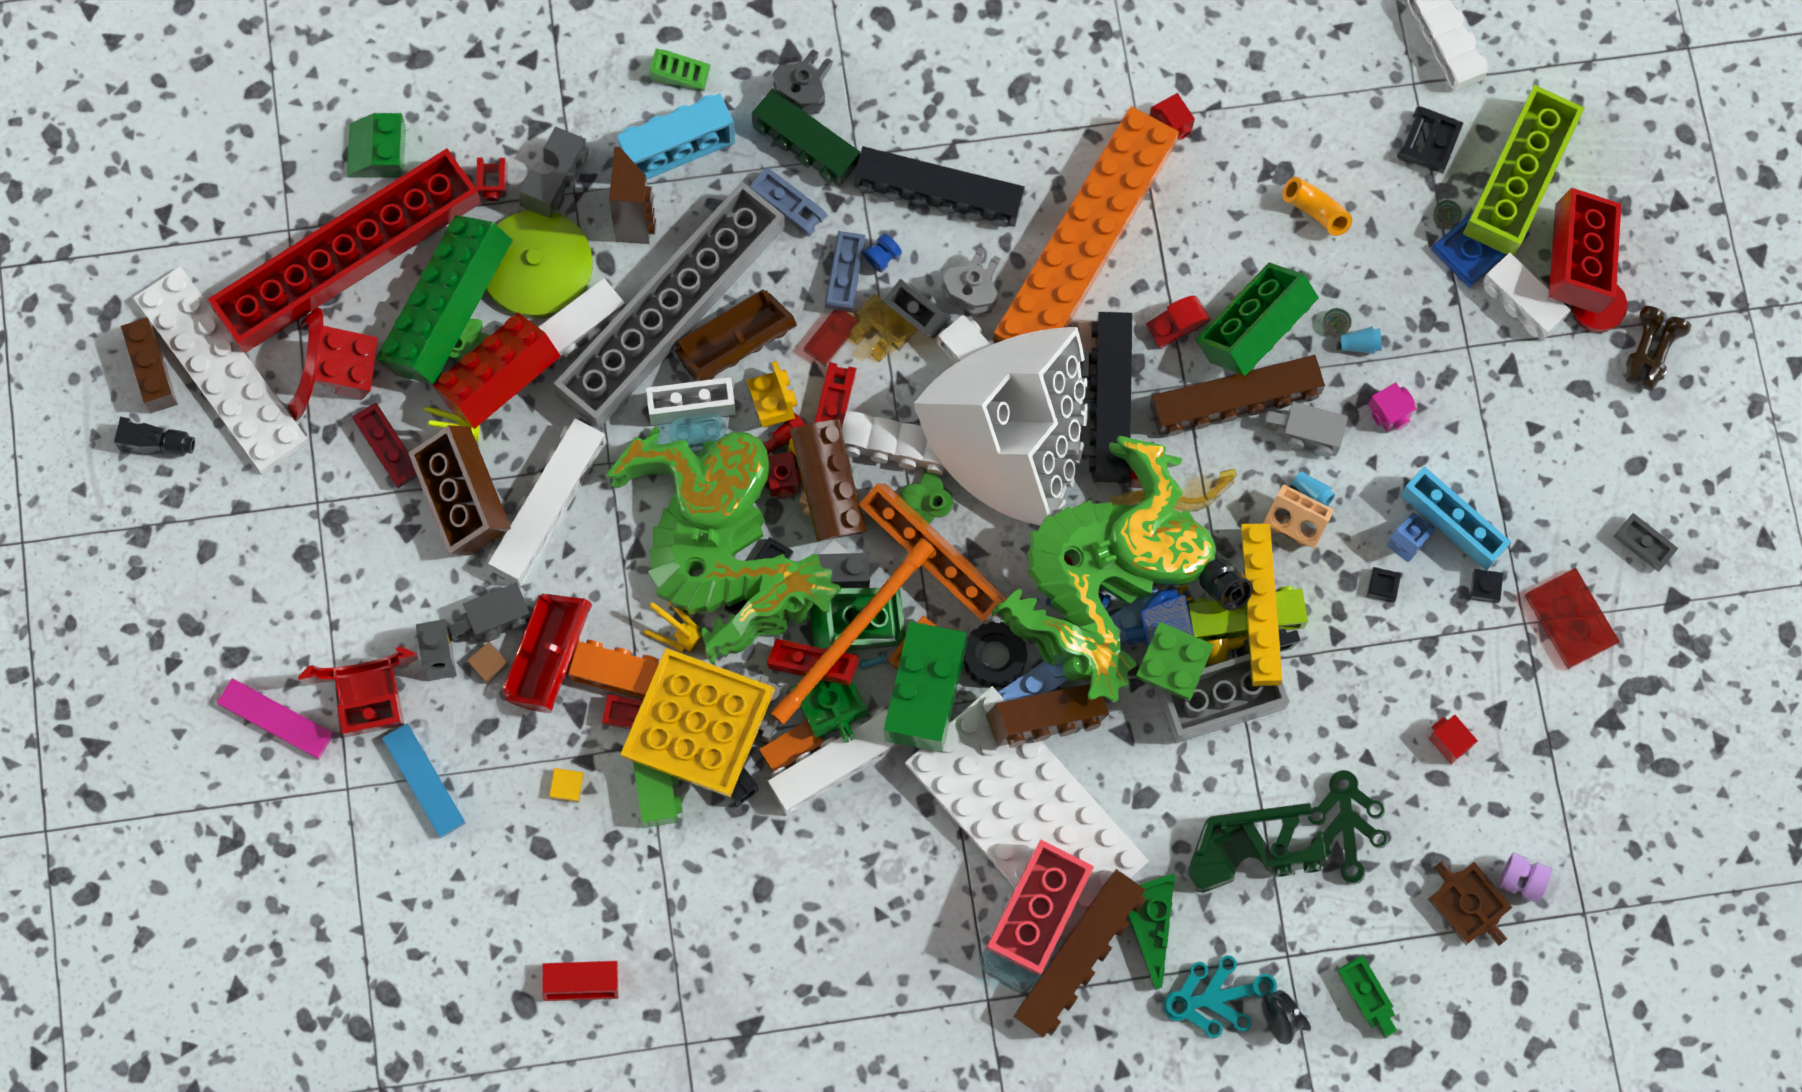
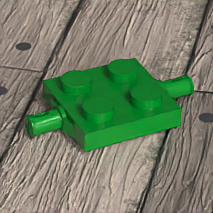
(833, 708)

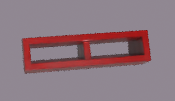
(580, 980)

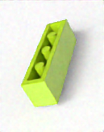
(1214, 622)

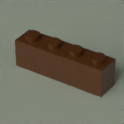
(1045, 715)

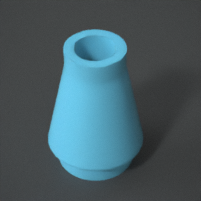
(1363, 340)
(1313, 488)

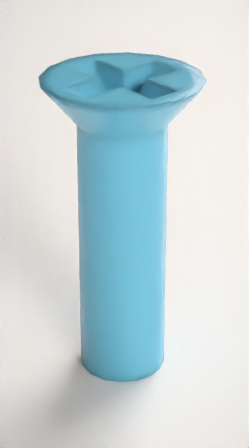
(874, 661)

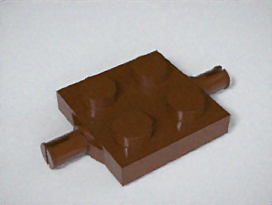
(1470, 903)

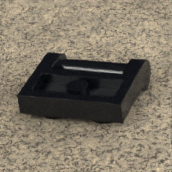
(1438, 144)

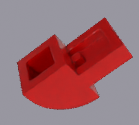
(1180, 319)

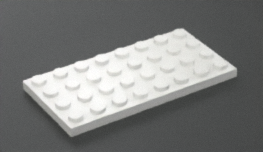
(1016, 798)

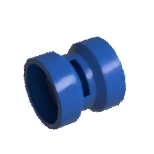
(882, 252)

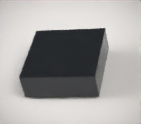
(1384, 584)

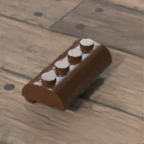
(734, 335)
(828, 480)

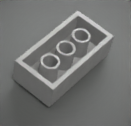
(1221, 701)

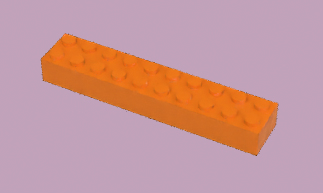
(1090, 227)

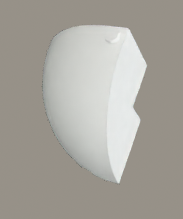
(1011, 421)

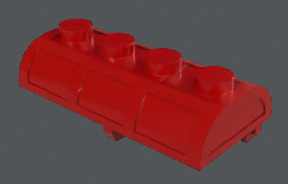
(545, 652)

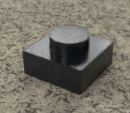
(1486, 585)

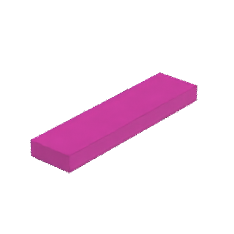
(275, 718)

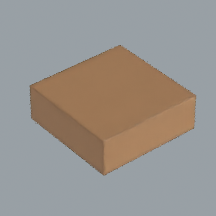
(487, 662)

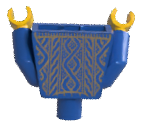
(1164, 607)

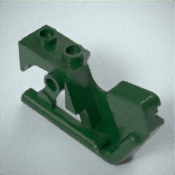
(1233, 838)

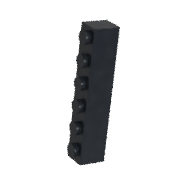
(938, 187)
(1112, 394)

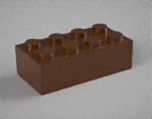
(459, 490)

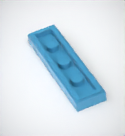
(424, 780)

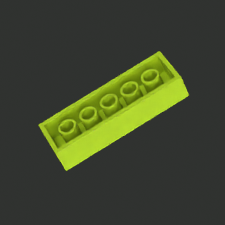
(1523, 171)

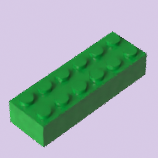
(444, 299)

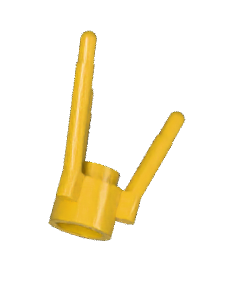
(687, 634)

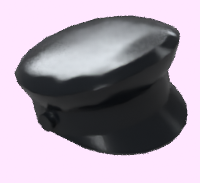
(1283, 1016)

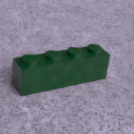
(805, 138)

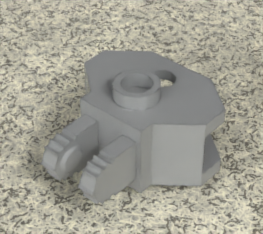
(972, 285)

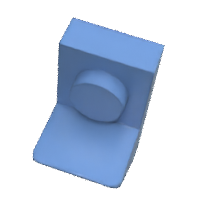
(1410, 537)

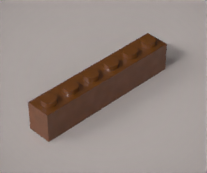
(1237, 395)
(1079, 954)

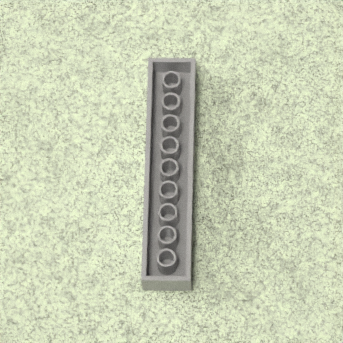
(669, 305)

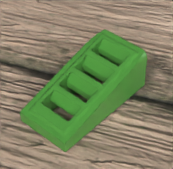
(670, 58)

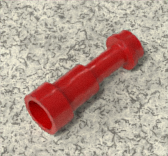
(782, 434)

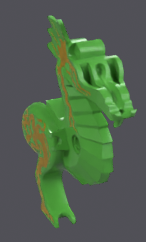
(710, 523)
(1110, 549)

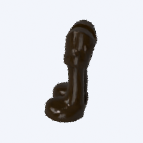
(1673, 328)

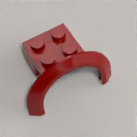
(334, 360)
(365, 692)

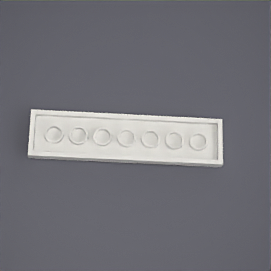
(221, 370)

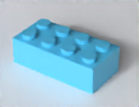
(679, 136)

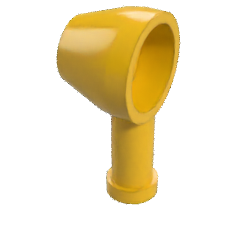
(1221, 648)

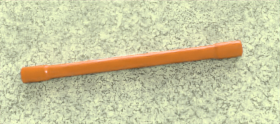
(793, 700)

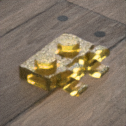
(886, 323)

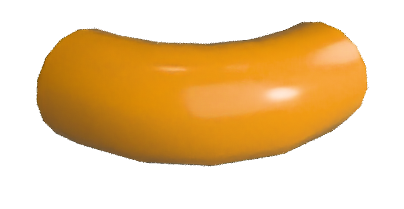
(1317, 205)

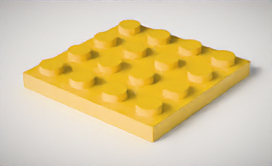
(697, 722)

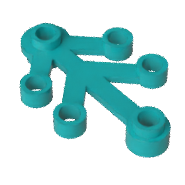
(1213, 998)

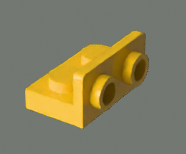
(771, 397)

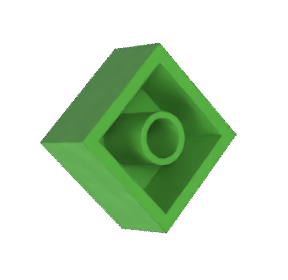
(1174, 661)

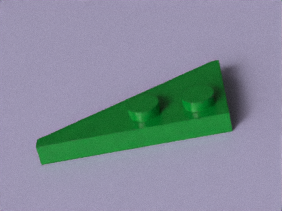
(1152, 926)

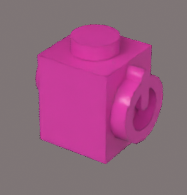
(1392, 407)

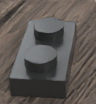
(1645, 542)

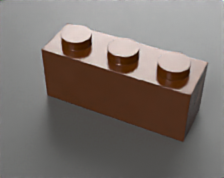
(149, 365)

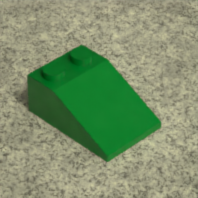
(883, 631)

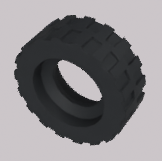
(1001, 676)

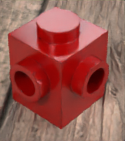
(783, 475)

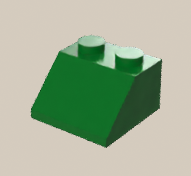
(377, 146)

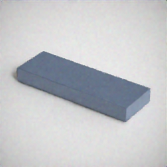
(845, 271)

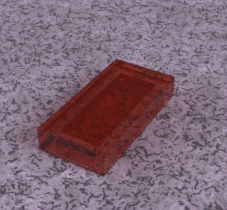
(830, 337)

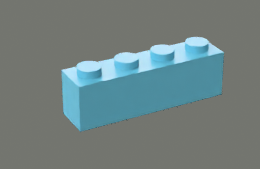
(1455, 518)

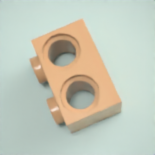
(1301, 510)

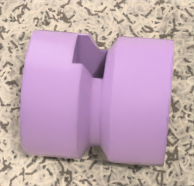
(1535, 881)

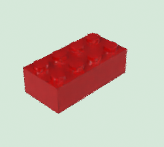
(1585, 250)
(496, 370)

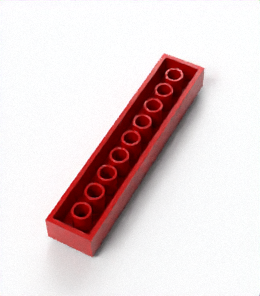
(344, 251)

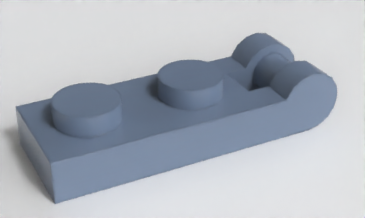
(788, 201)

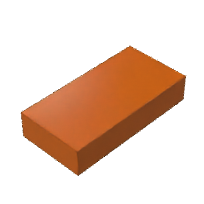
(790, 746)

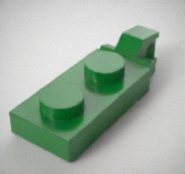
(1368, 995)

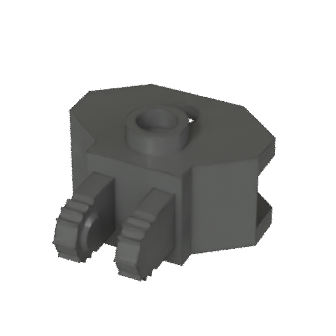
(803, 82)

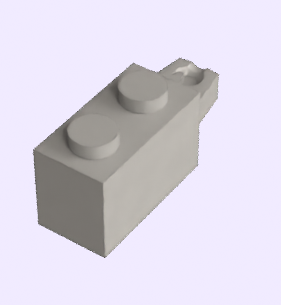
(1309, 428)

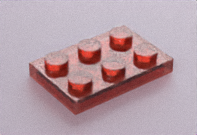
(1572, 618)

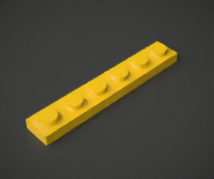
(1262, 605)

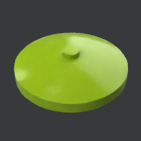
(543, 266)

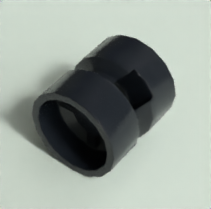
(1225, 584)

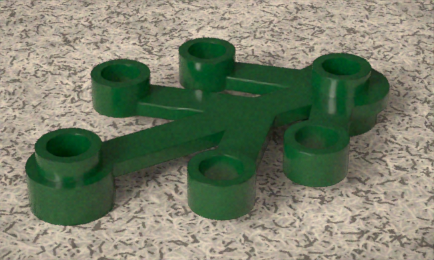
(1347, 820)

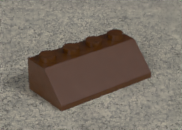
(630, 201)

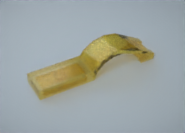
(1225, 480)

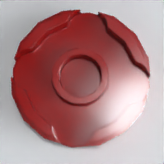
(1607, 319)

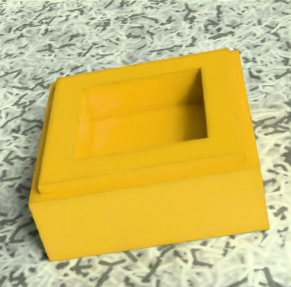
(566, 785)

